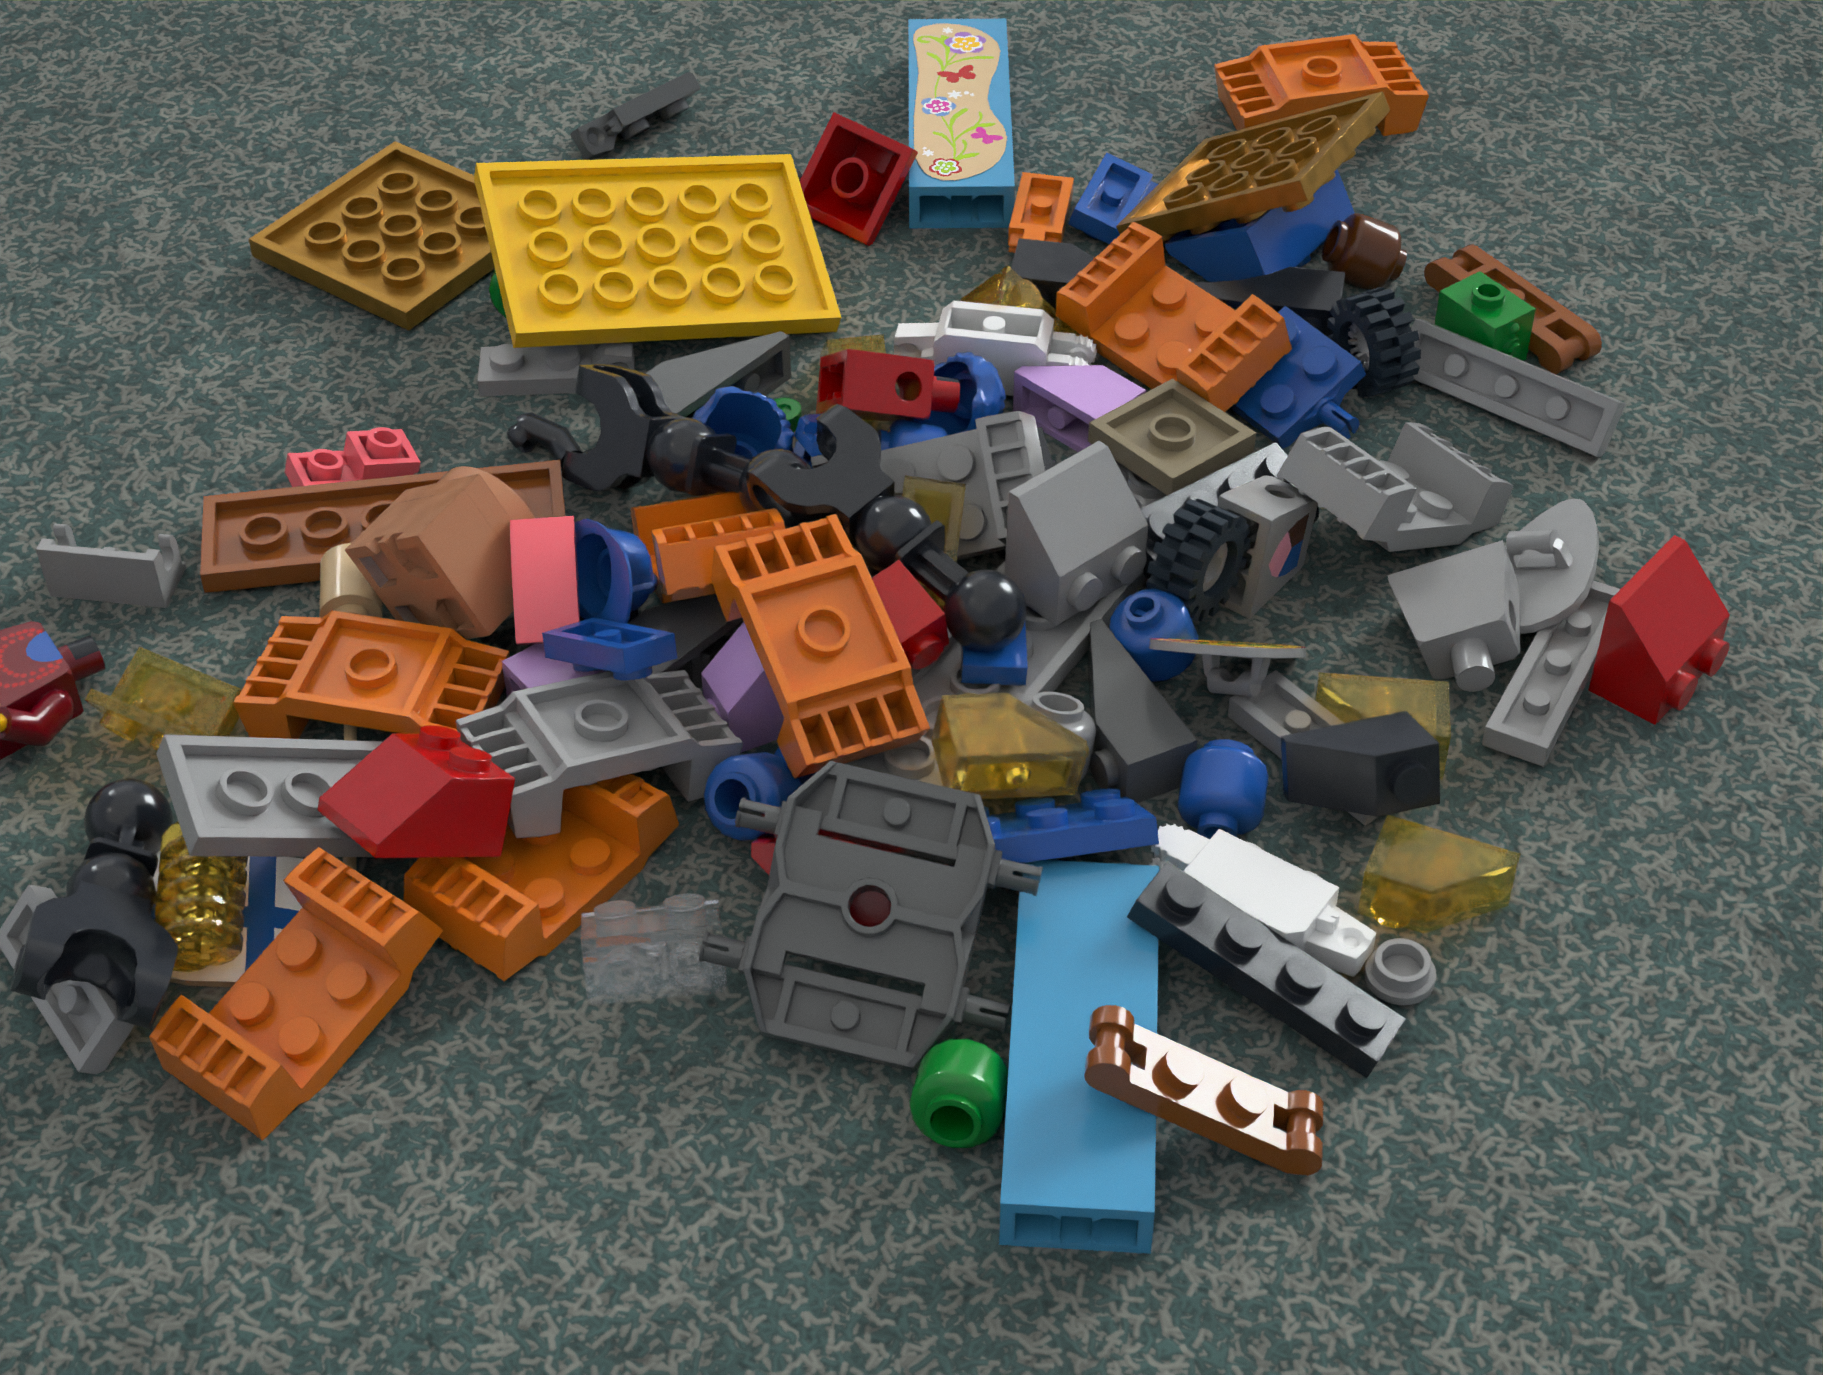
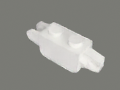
(999, 334)
(1273, 892)

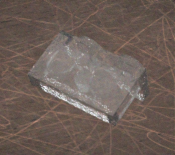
(650, 950)

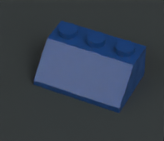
(1266, 243)

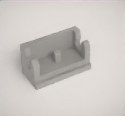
(108, 572)

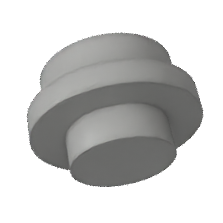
(1400, 972)

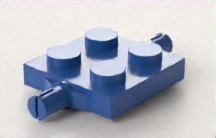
(1303, 387)

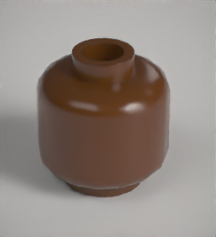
(1365, 251)

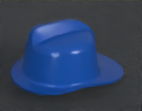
(612, 572)

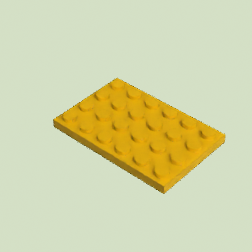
(654, 249)

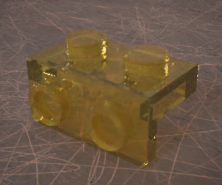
(166, 699)

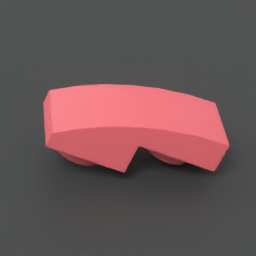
(365, 456)
(543, 576)

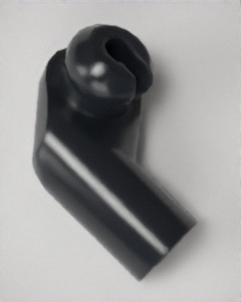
(536, 429)

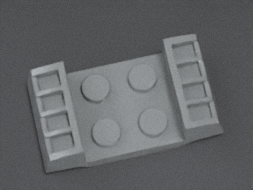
(990, 463)
(1412, 501)
(596, 732)

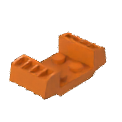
(1316, 74)
(1168, 326)
(684, 535)
(821, 643)
(367, 676)
(534, 894)
(301, 1000)

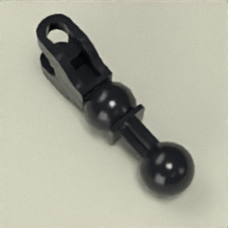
(648, 440)
(980, 607)
(105, 920)

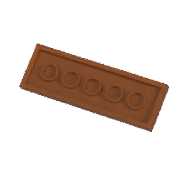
(286, 531)

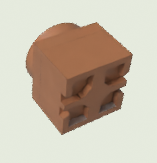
(445, 552)

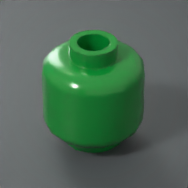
(959, 1093)

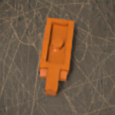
(1040, 208)

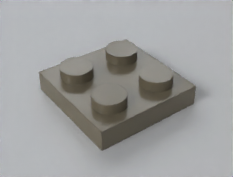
(1172, 436)

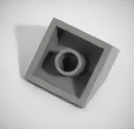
(1074, 534)

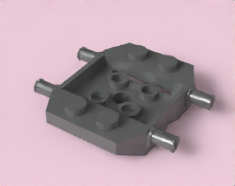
(920, 942)

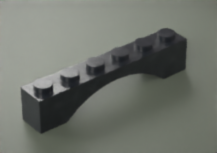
(1302, 290)

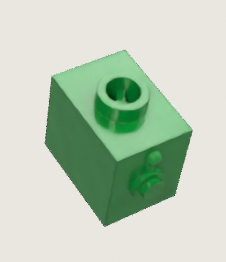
(1486, 314)

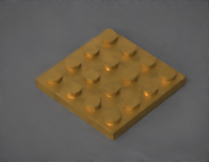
(1258, 169)
(386, 236)

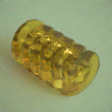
(200, 903)

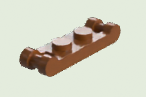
(1556, 332)
(1203, 1094)

